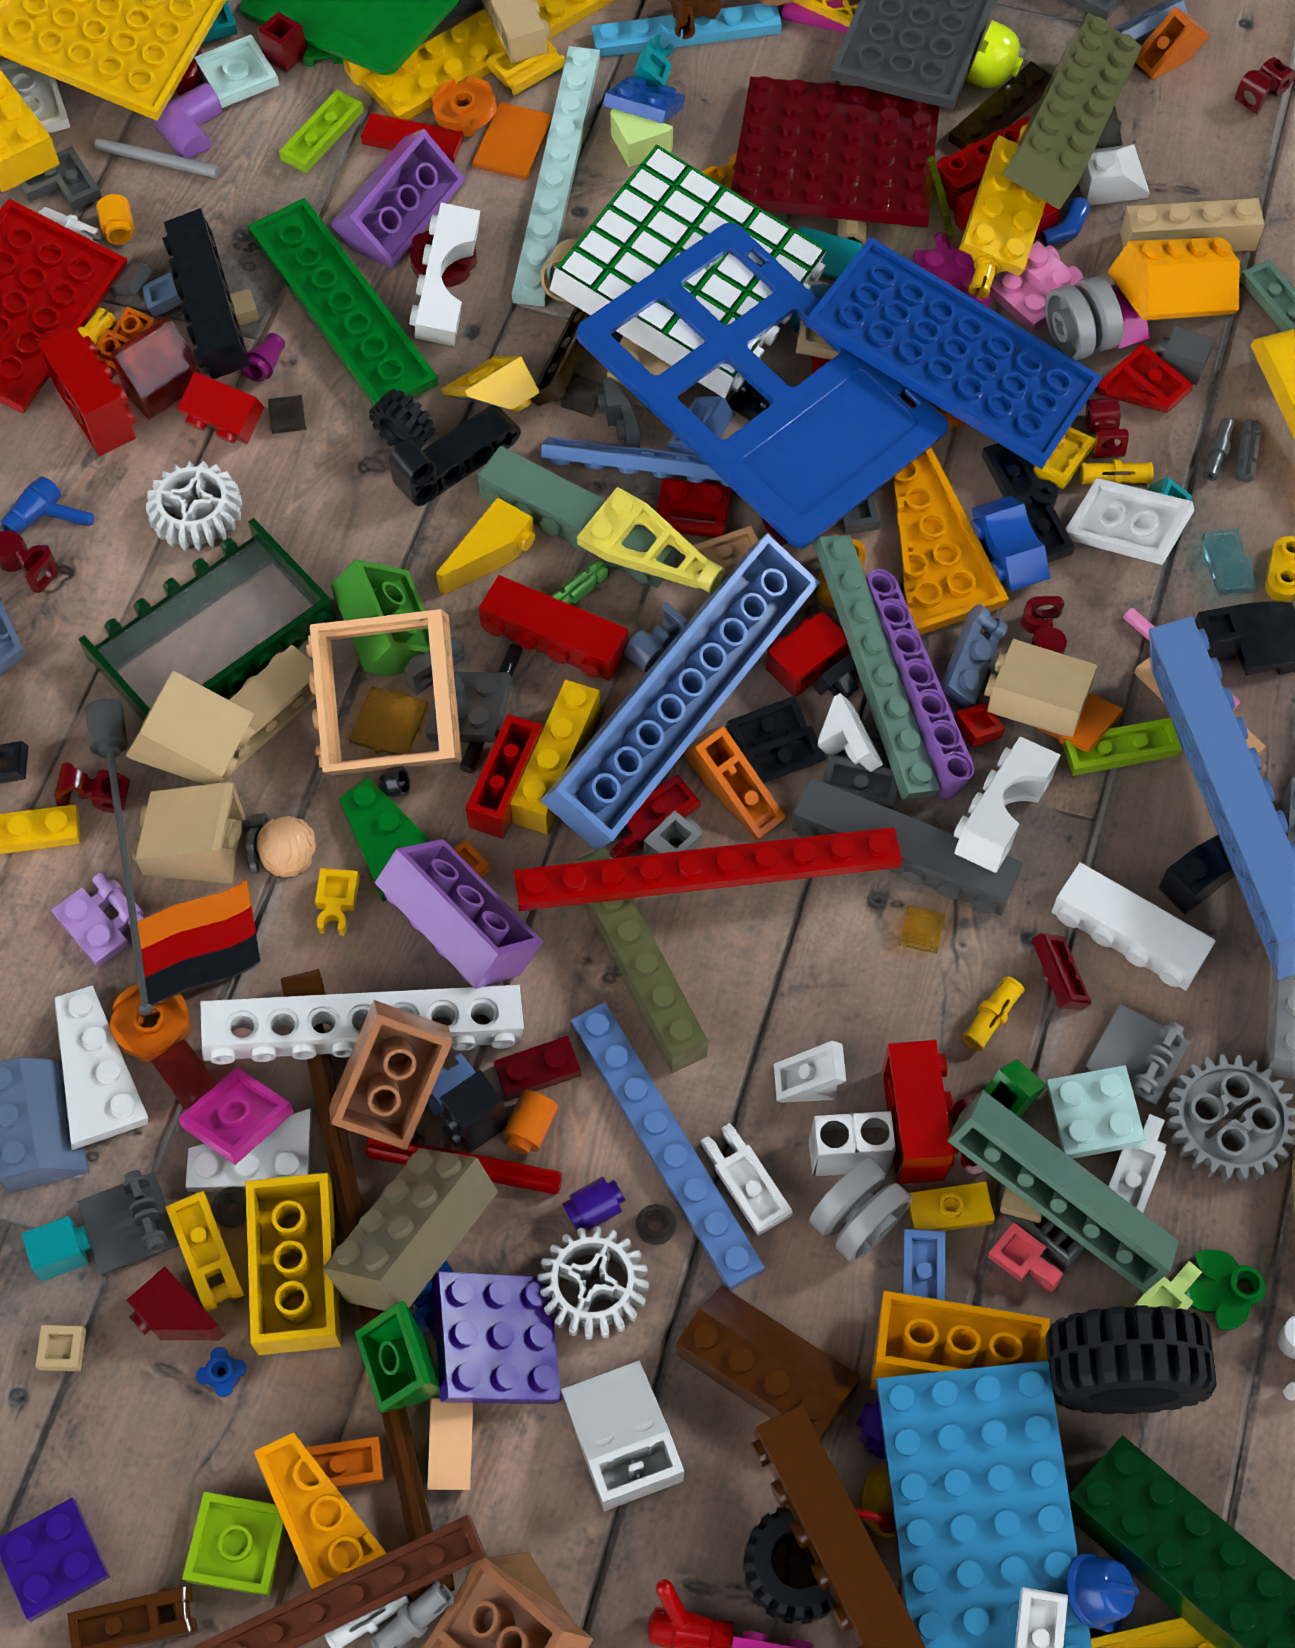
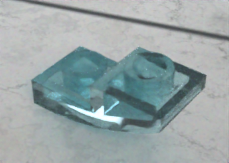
(1227, 563)

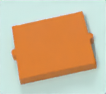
(1093, 723)

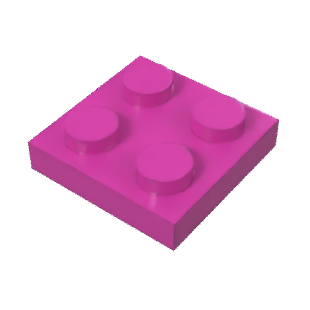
(236, 1115)

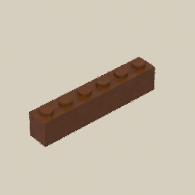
(833, 1533)

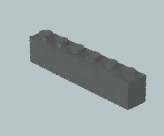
(924, 849)

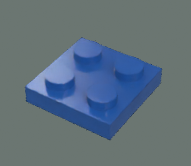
(644, 100)

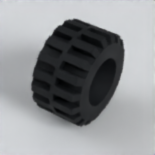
(767, 1589)

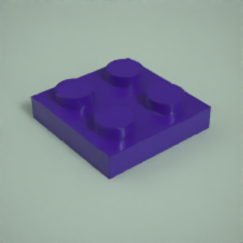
(51, 1559)

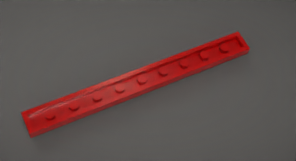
(706, 868)

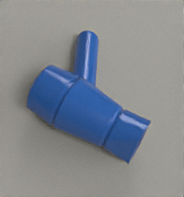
(41, 500)

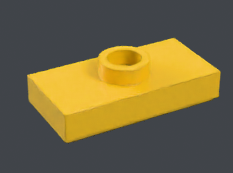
(1066, 458)
(951, 1208)

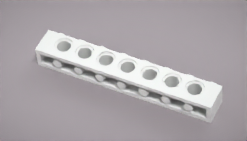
(342, 1011)

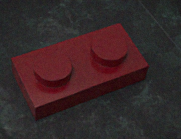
(537, 1067)

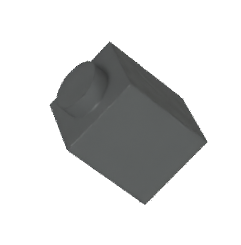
(1186, 352)

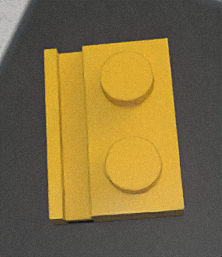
(525, 72)

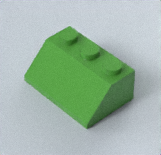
(376, 591)

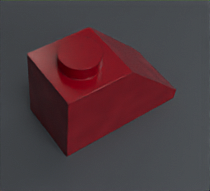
(171, 1311)

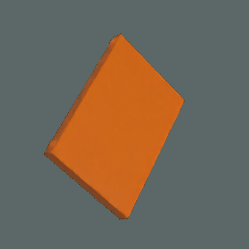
(513, 141)

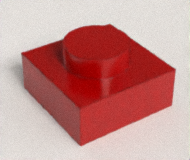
(978, 725)

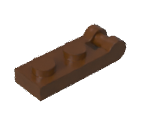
(133, 1621)

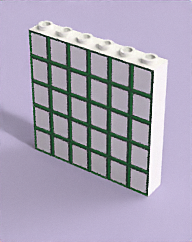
(655, 219)

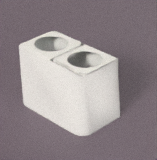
(842, 1159)

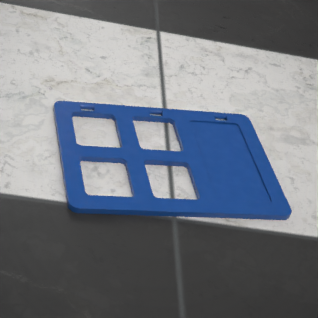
(817, 443)

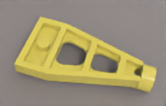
(615, 521)

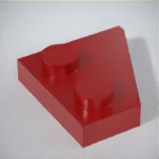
(1145, 381)

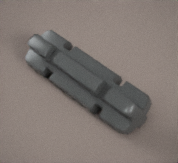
(1248, 450)

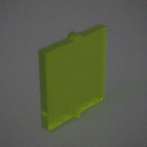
(940, 195)

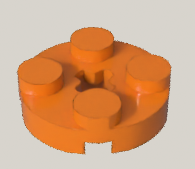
(467, 118)
(148, 1042)

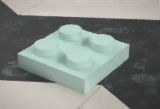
(237, 70)
(1095, 1112)

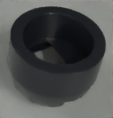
(395, 782)

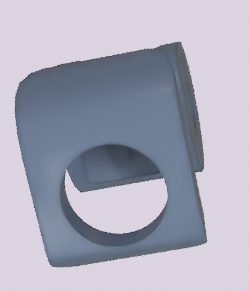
(646, 648)

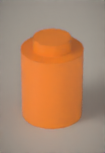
(529, 1122)

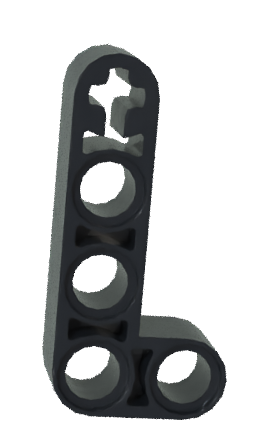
(451, 458)

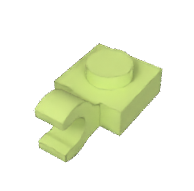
(1172, 1293)

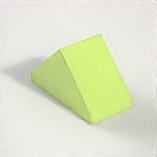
(638, 136)

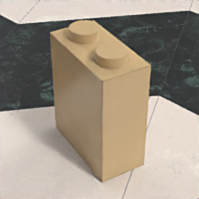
(1040, 687)

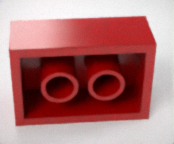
(88, 390)
(919, 1111)

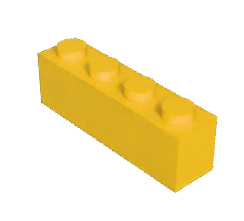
(558, 745)

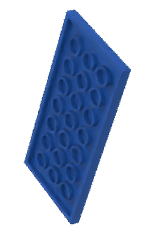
(954, 352)

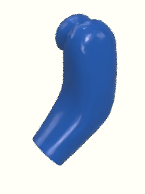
(1070, 226)

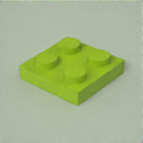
(235, 1545)

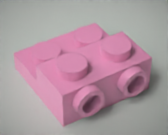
(1026, 294)

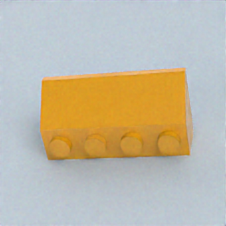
(1178, 277)
(943, 1335)

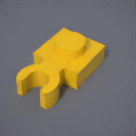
(335, 894)

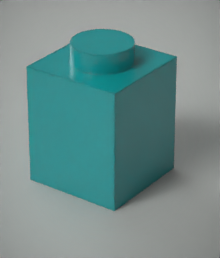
(56, 1248)

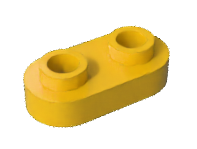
(1281, 566)

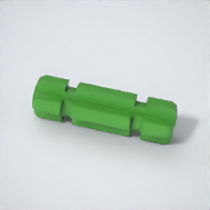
(582, 583)

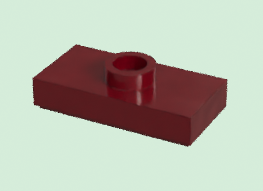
(1061, 971)

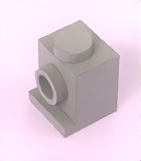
(674, 831)

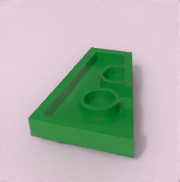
(378, 826)

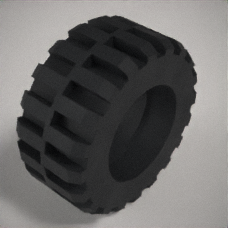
(1131, 1360)

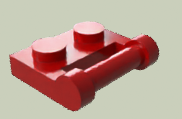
(694, 501)

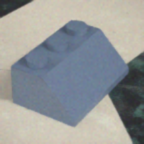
(35, 1126)

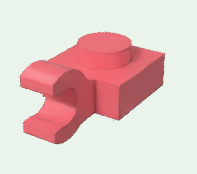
(1021, 1254)

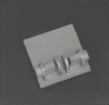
(1144, 1047)

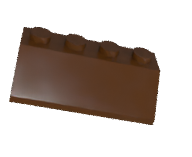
(764, 1361)

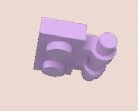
(89, 925)

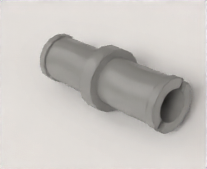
(414, 1618)

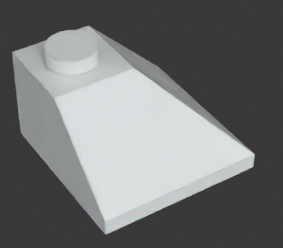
(1113, 176)

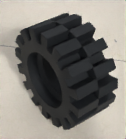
(401, 419)

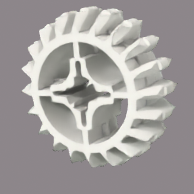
(186, 497)
(606, 1290)

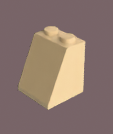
(191, 732)
(191, 833)

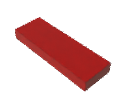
(388, 131)

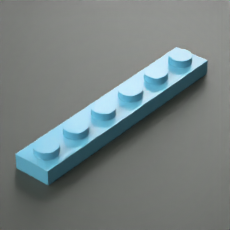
(729, 24)

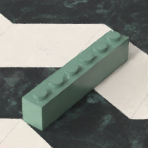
(558, 506)
(1064, 1192)

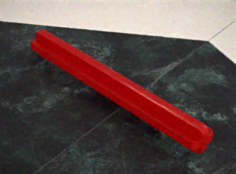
(498, 1170)

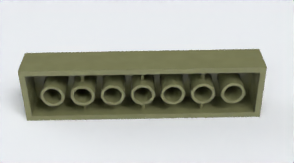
(1073, 111)

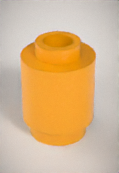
(115, 219)

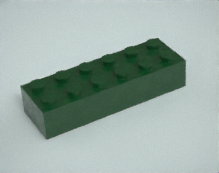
(1184, 1552)

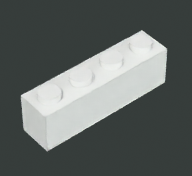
(1132, 927)

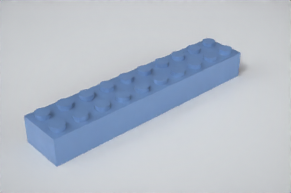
(680, 693)
(1230, 783)

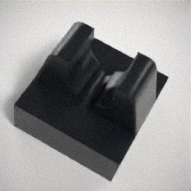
(838, 679)

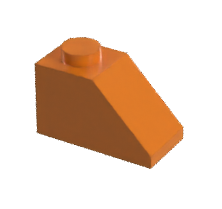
(1171, 44)

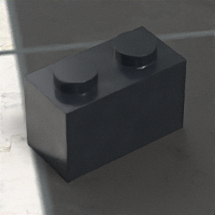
(473, 1112)

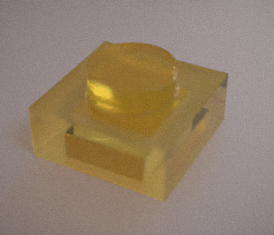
(922, 929)

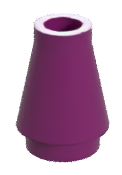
(264, 358)

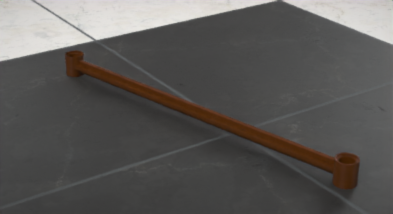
(351, 1210)

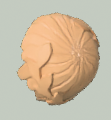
(286, 846)

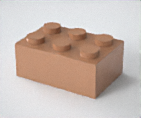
(390, 1075)

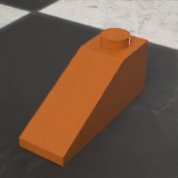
(734, 781)

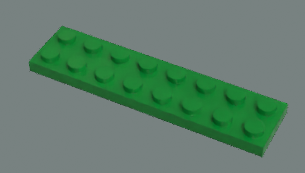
(341, 303)

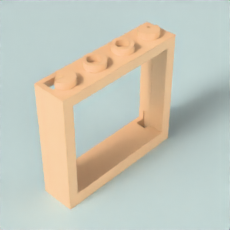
(323, 685)

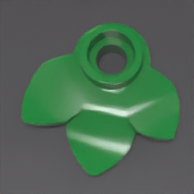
(1218, 1288)

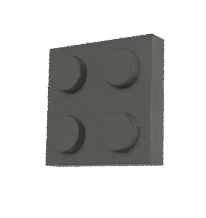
(480, 706)

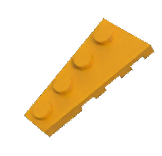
(316, 1515)

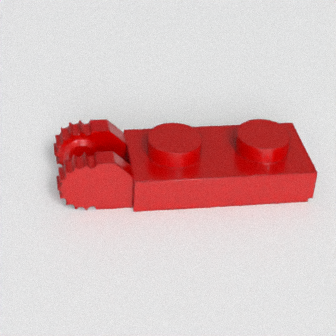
(656, 808)

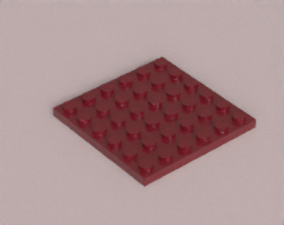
(836, 152)

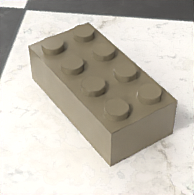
(411, 1229)

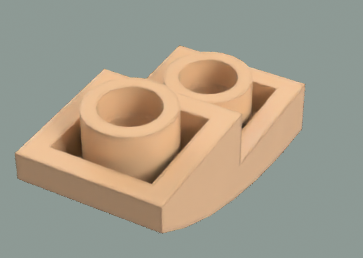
(450, 1445)

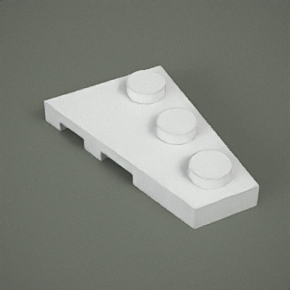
(280, 1154)

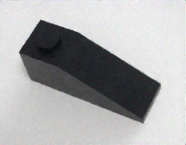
(1197, 875)

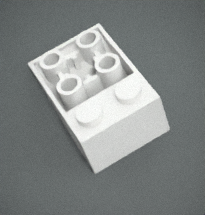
(623, 1435)

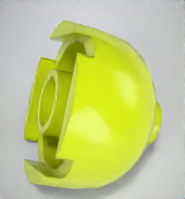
(996, 57)

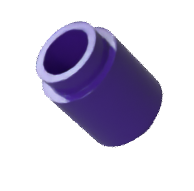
(594, 1204)

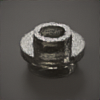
(221, 1203)
(651, 1213)

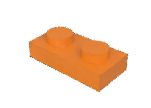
(351, 1462)

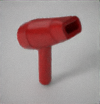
(679, 1628)

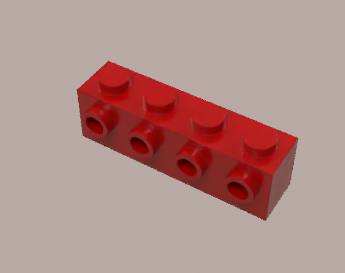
(966, 167)
(553, 628)

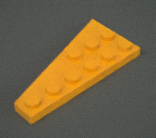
(939, 551)

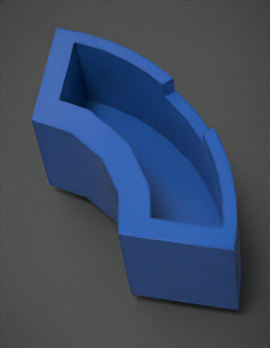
(1010, 542)

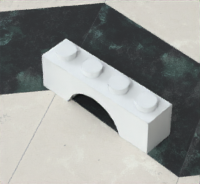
(454, 238)
(990, 829)

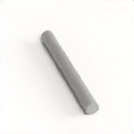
(157, 157)

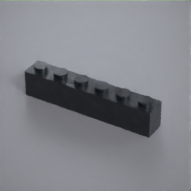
(205, 294)

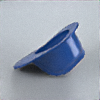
(1100, 1591)

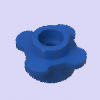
(222, 1384)

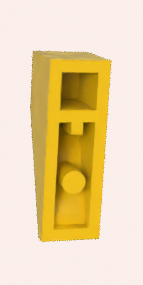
(488, 546)

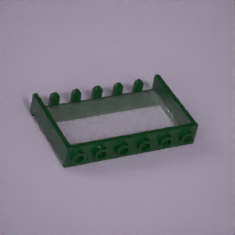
(215, 625)

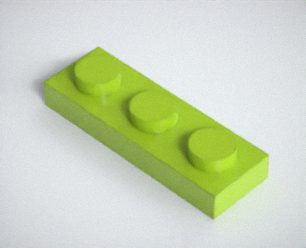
(321, 131)
(1126, 747)

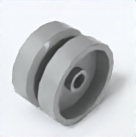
(1084, 317)
(860, 1209)

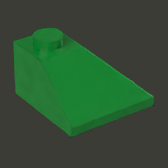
(397, 1360)

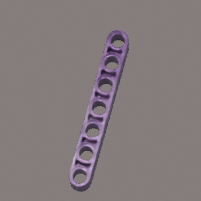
(931, 710)

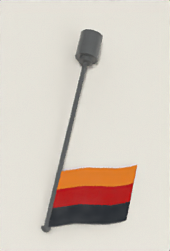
(188, 941)

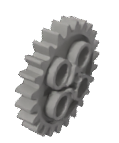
(1256, 1147)

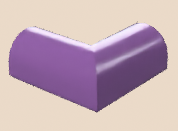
(182, 119)

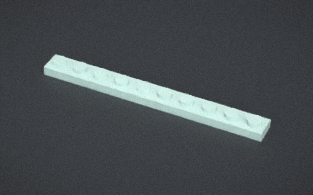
(556, 174)

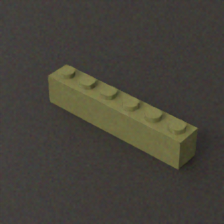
(648, 978)

